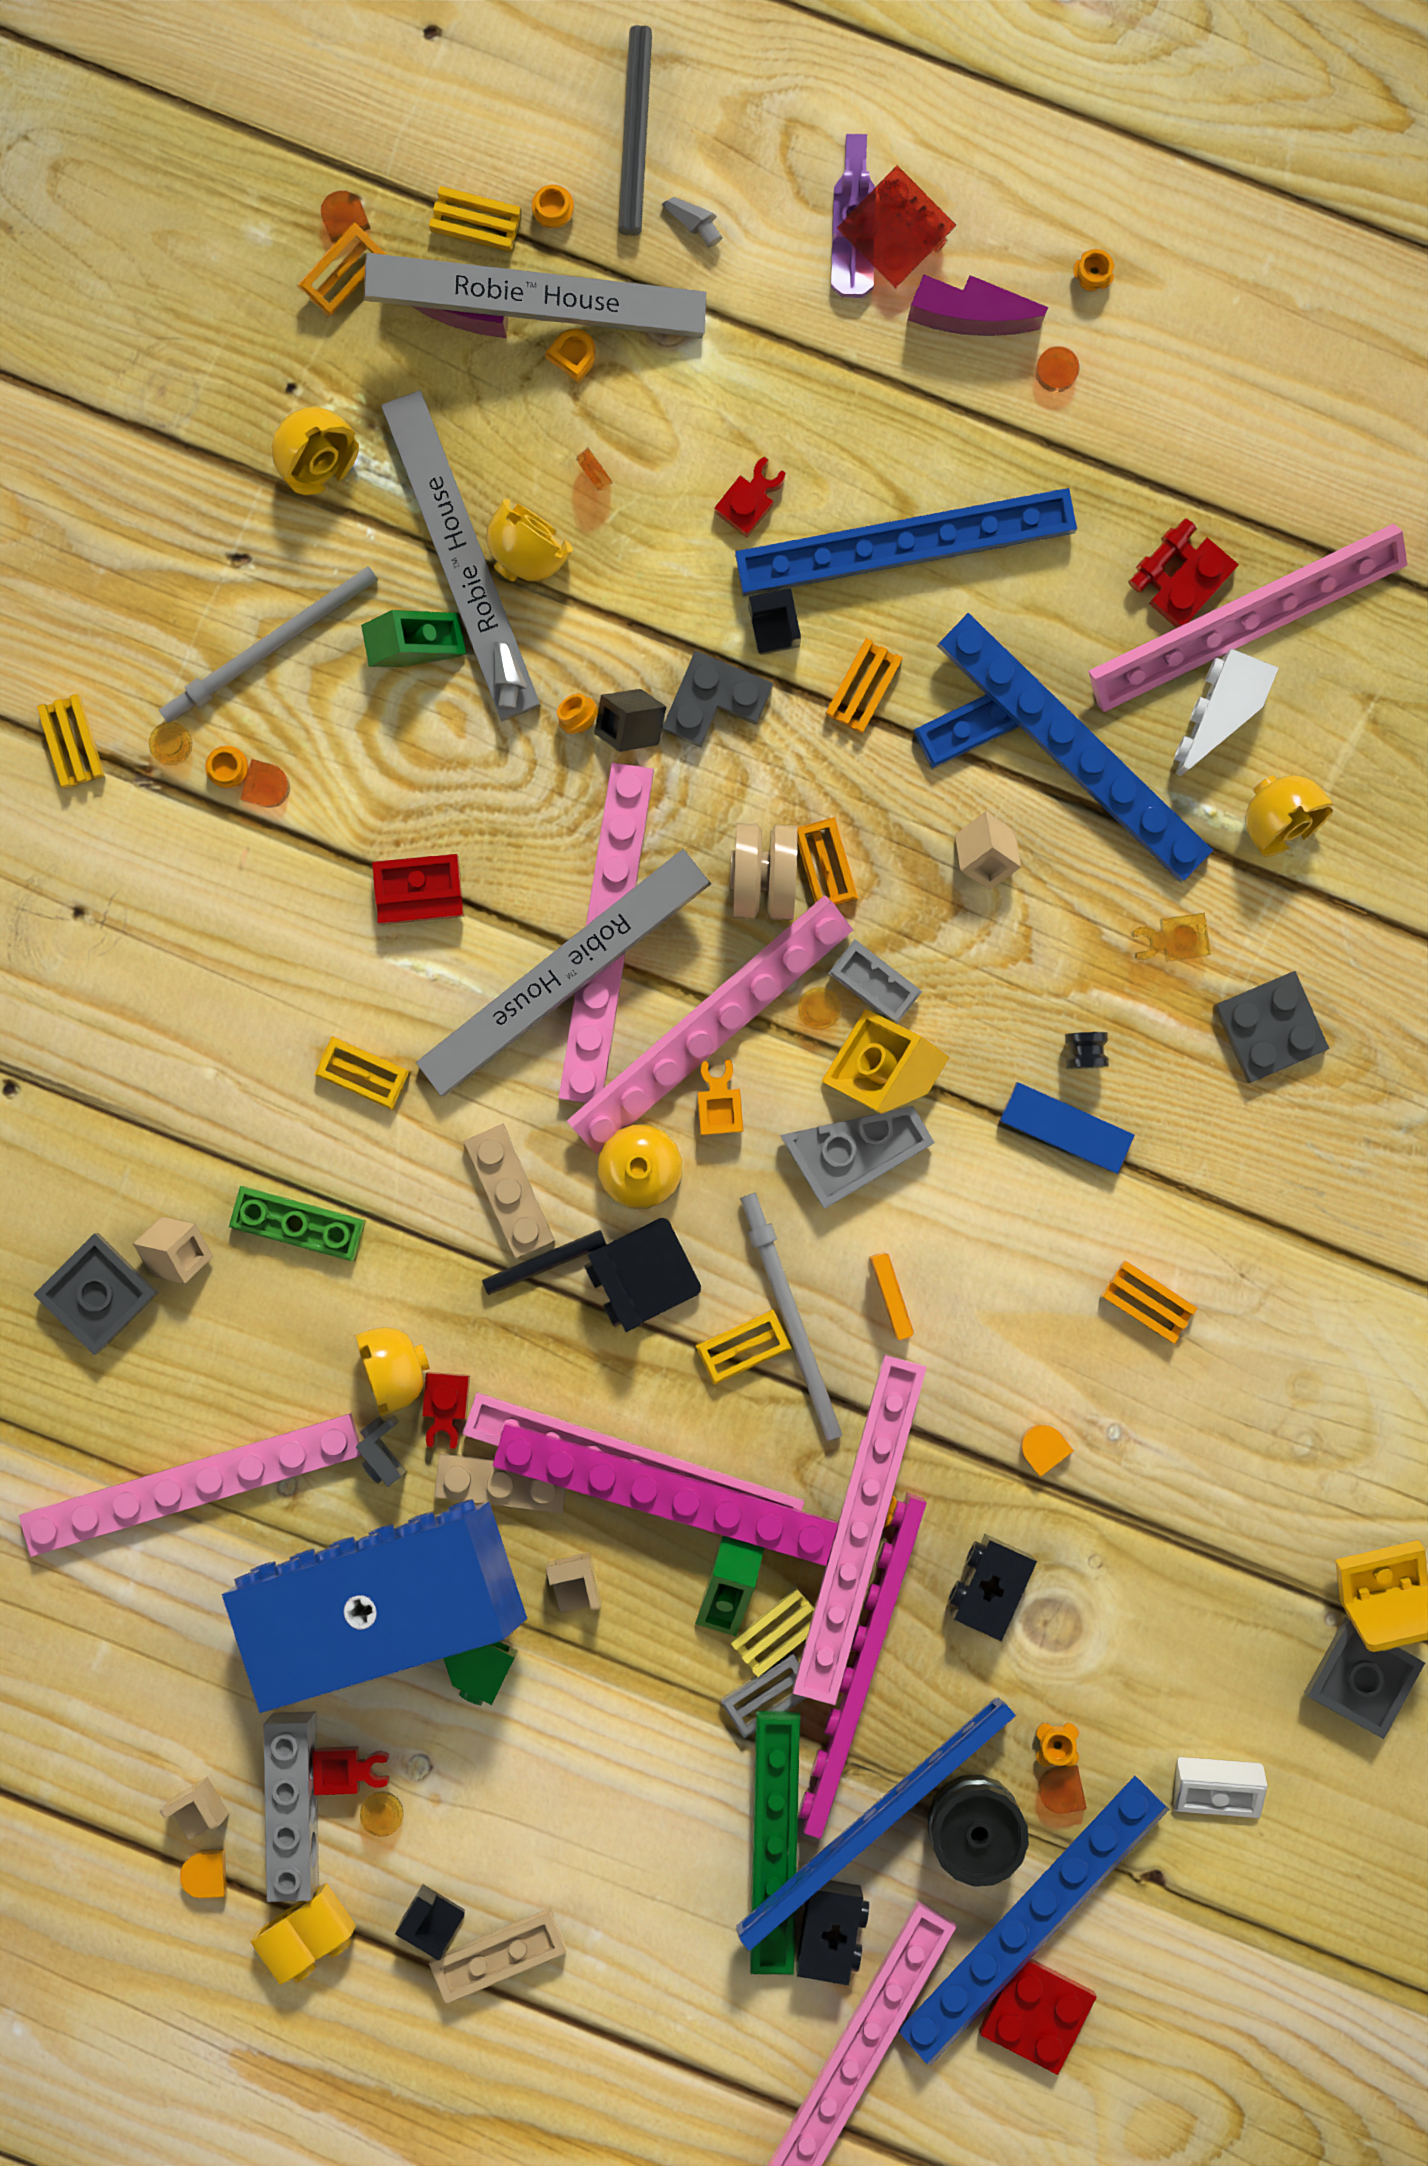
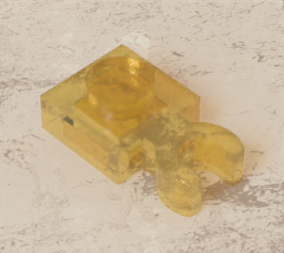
(1179, 938)

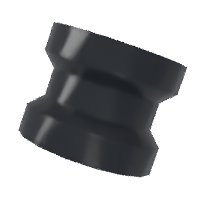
(1086, 1050)

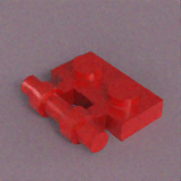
(1193, 582)

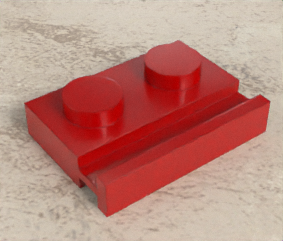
(418, 889)

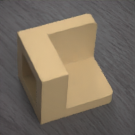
(987, 850)
(173, 1250)
(574, 1582)
(196, 1809)

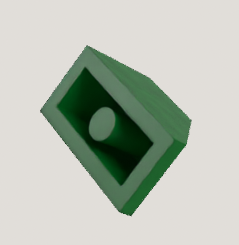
(412, 638)
(730, 1585)
(480, 1671)

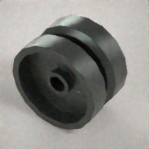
(973, 1856)

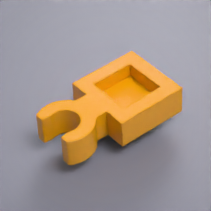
(719, 1108)

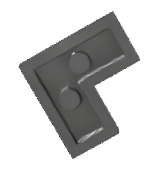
(709, 687)

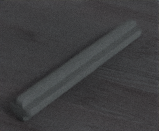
(635, 130)

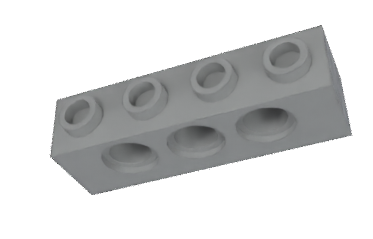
(290, 1807)

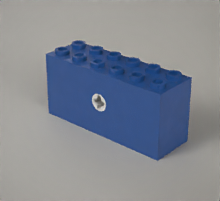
(374, 1605)

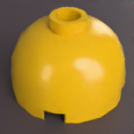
(313, 448)
(524, 544)
(1284, 811)
(640, 1166)
(392, 1367)

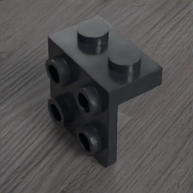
(643, 1274)

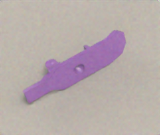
(851, 272)

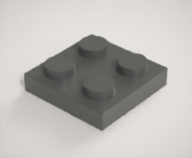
(1271, 1027)
(96, 1293)
(1363, 1683)

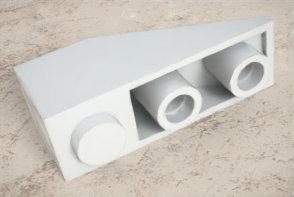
(1235, 695)

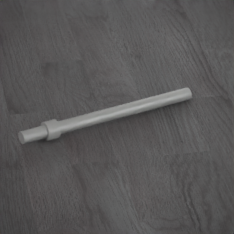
(200, 691)
(762, 1237)

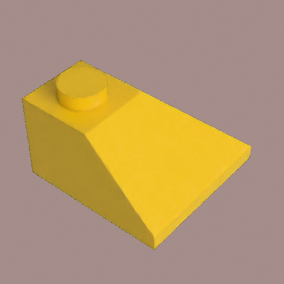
(884, 1064)

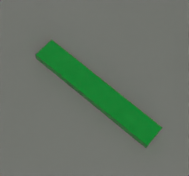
(775, 1831)

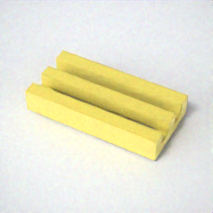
(749, 1655)

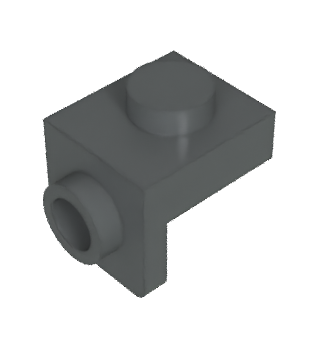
(380, 1461)

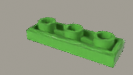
(321, 1229)

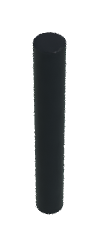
(544, 1262)

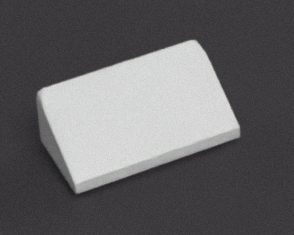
(1219, 1787)

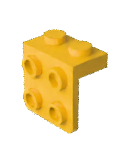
(1386, 1595)

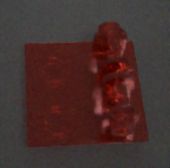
(896, 227)

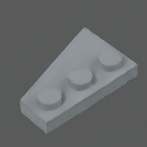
(856, 1151)

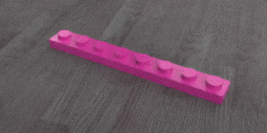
(665, 1494)
(856, 1680)

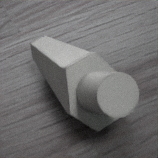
(695, 219)
(507, 675)

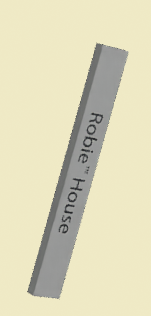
(534, 295)
(456, 543)
(563, 973)

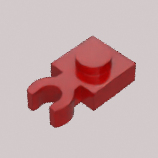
(747, 501)
(446, 1400)
(340, 1770)

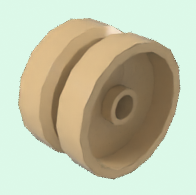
(764, 871)

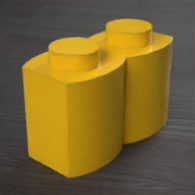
(303, 1935)

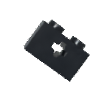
(1011, 1572)
(836, 1957)

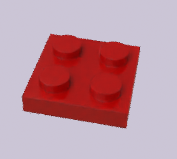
(1038, 2015)

